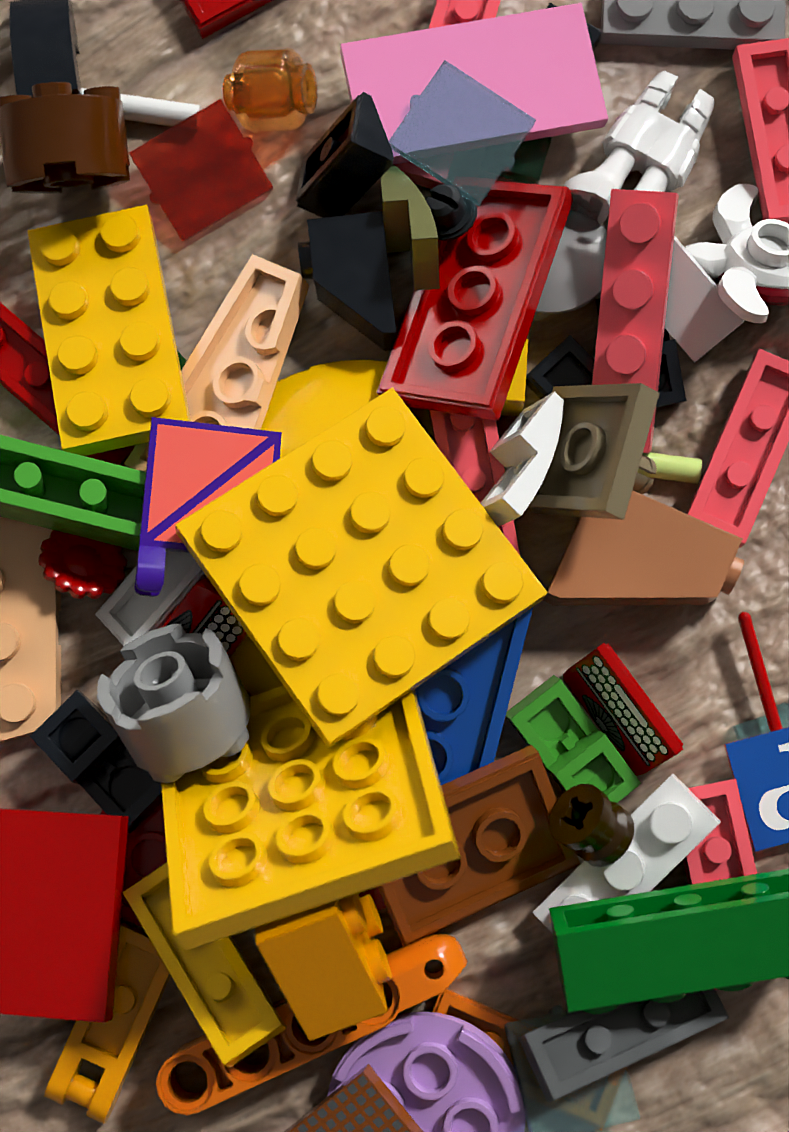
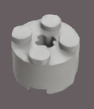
(176, 702)

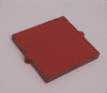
(201, 170)

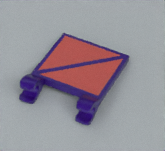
(184, 472)

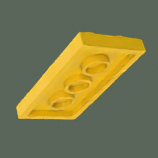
(107, 330)

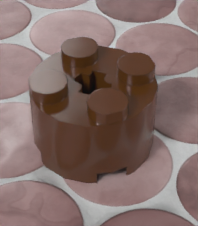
(63, 139)

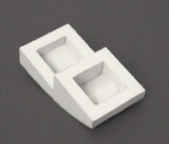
(526, 454)

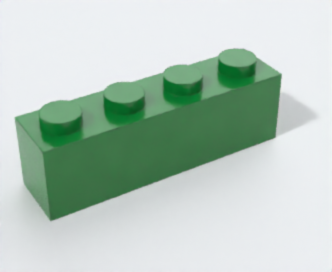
(673, 941)

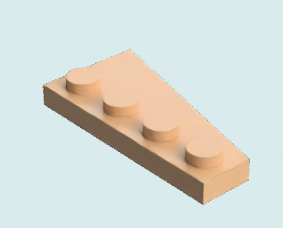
(241, 351)
(27, 633)

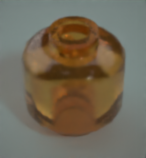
(270, 90)

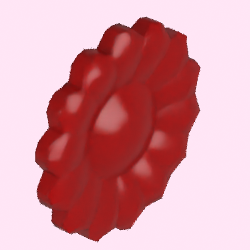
(81, 565)

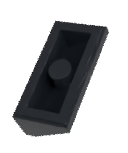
(345, 161)

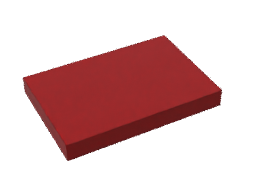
(60, 913)

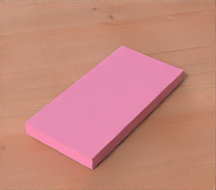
(528, 58)

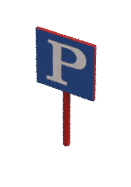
(762, 760)

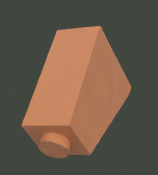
(645, 559)

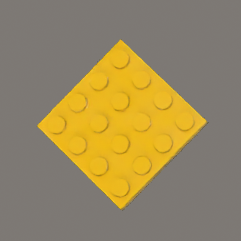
(360, 565)
(301, 820)

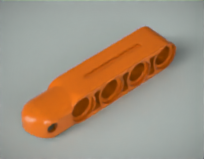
(290, 1048)

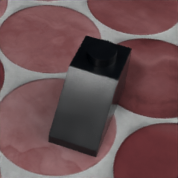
(352, 272)

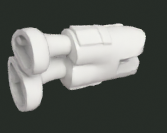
(646, 143)

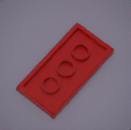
(468, 336)

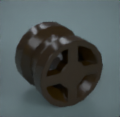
(591, 825)

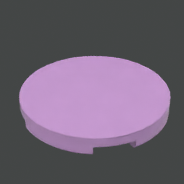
(441, 1073)

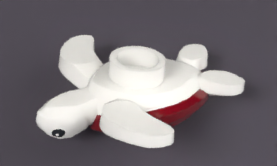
(752, 259)

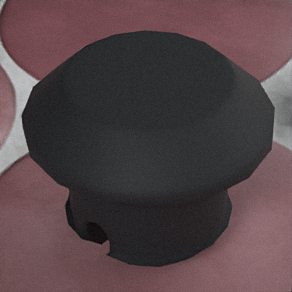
(451, 212)

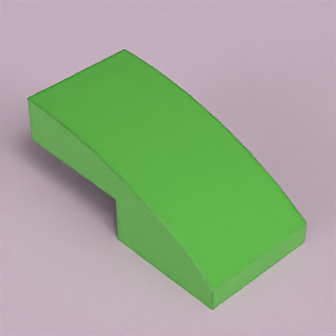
(570, 742)

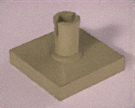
(599, 451)

